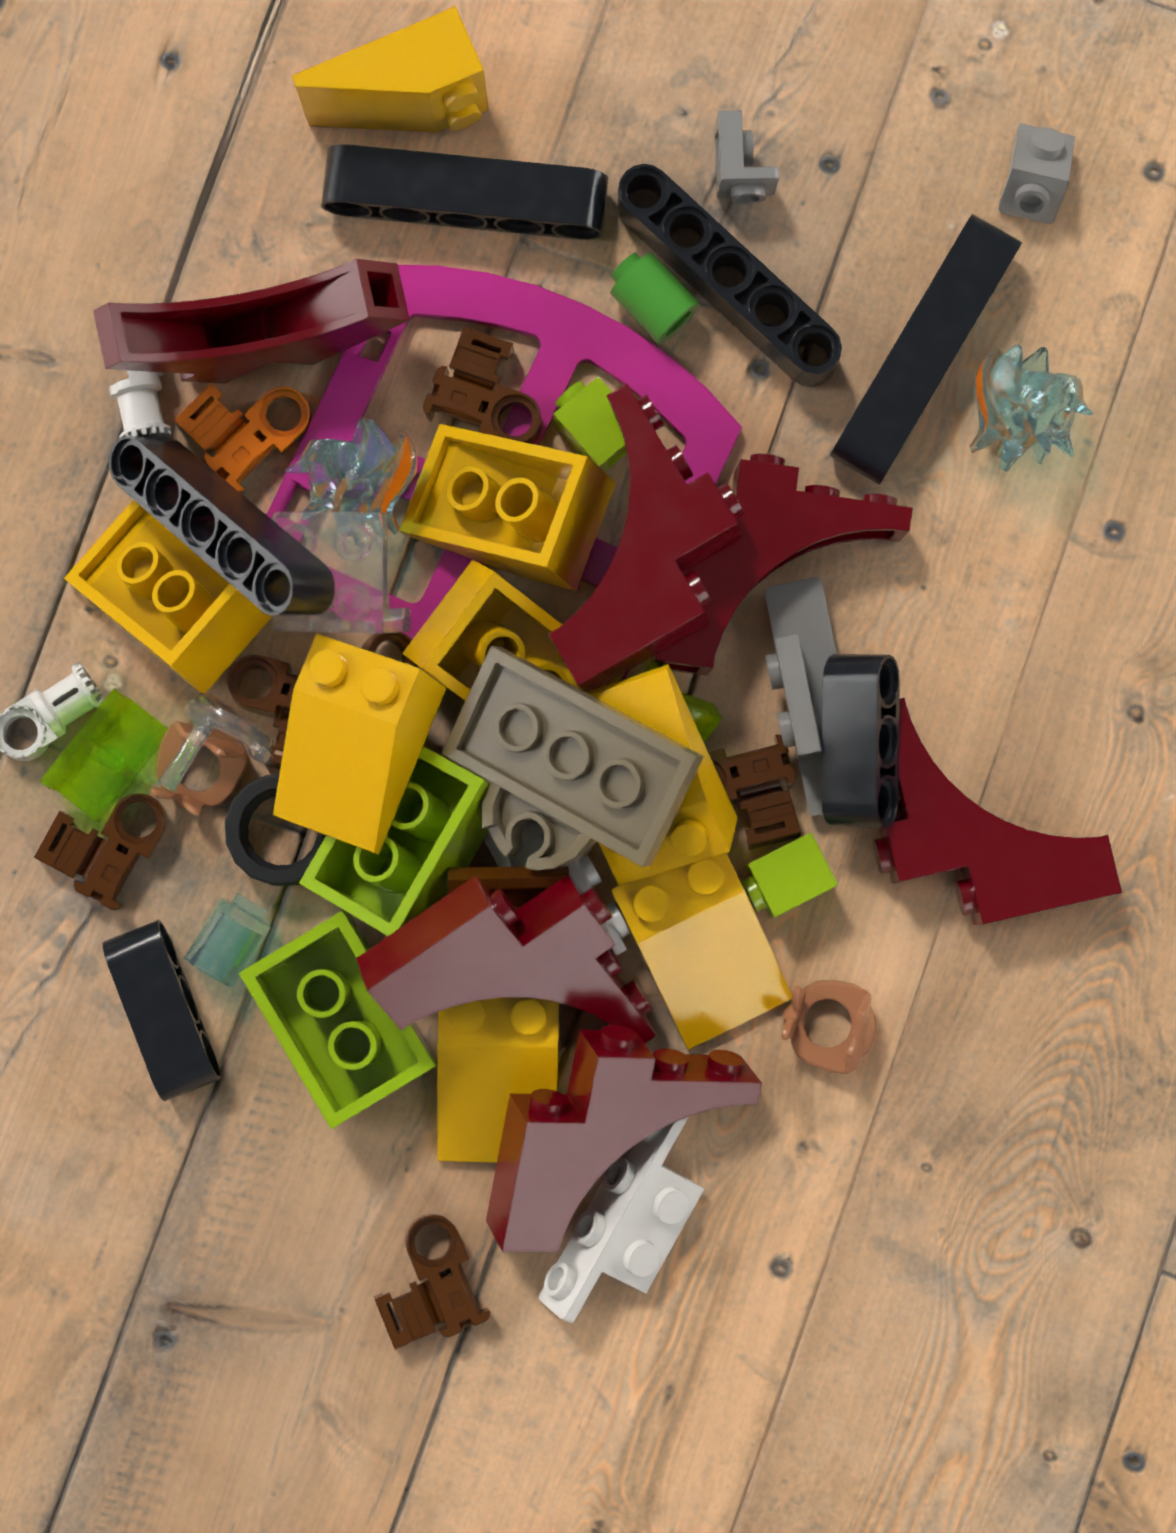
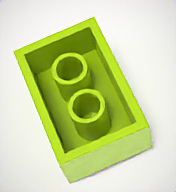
(432, 831)
(330, 1023)

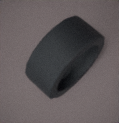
(238, 837)

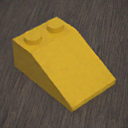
(401, 82)
(509, 504)
(167, 597)
(480, 614)
(353, 741)
(706, 816)
(703, 947)
(482, 1058)

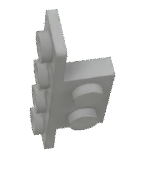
(802, 647)

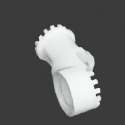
(140, 405)
(51, 711)

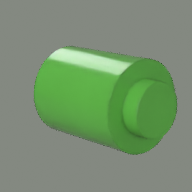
(652, 296)

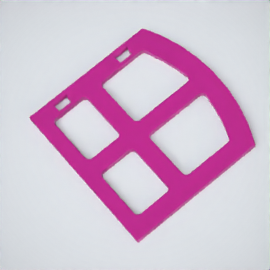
(567, 338)

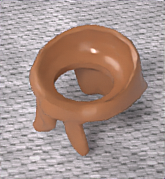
(232, 762)
(847, 1055)

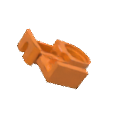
(239, 445)

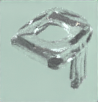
(205, 715)

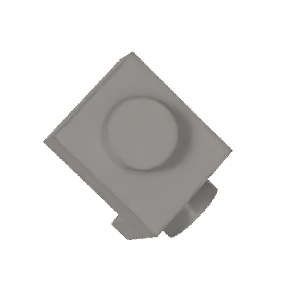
(1037, 173)

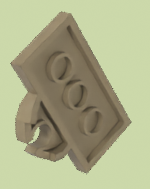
(567, 766)

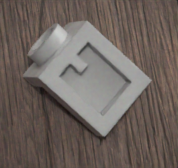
(732, 152)

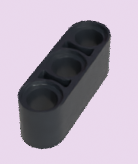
(860, 740)
(161, 1010)

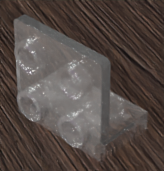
(357, 555)

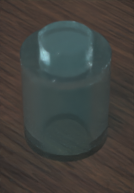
(229, 939)

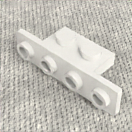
(625, 1226)

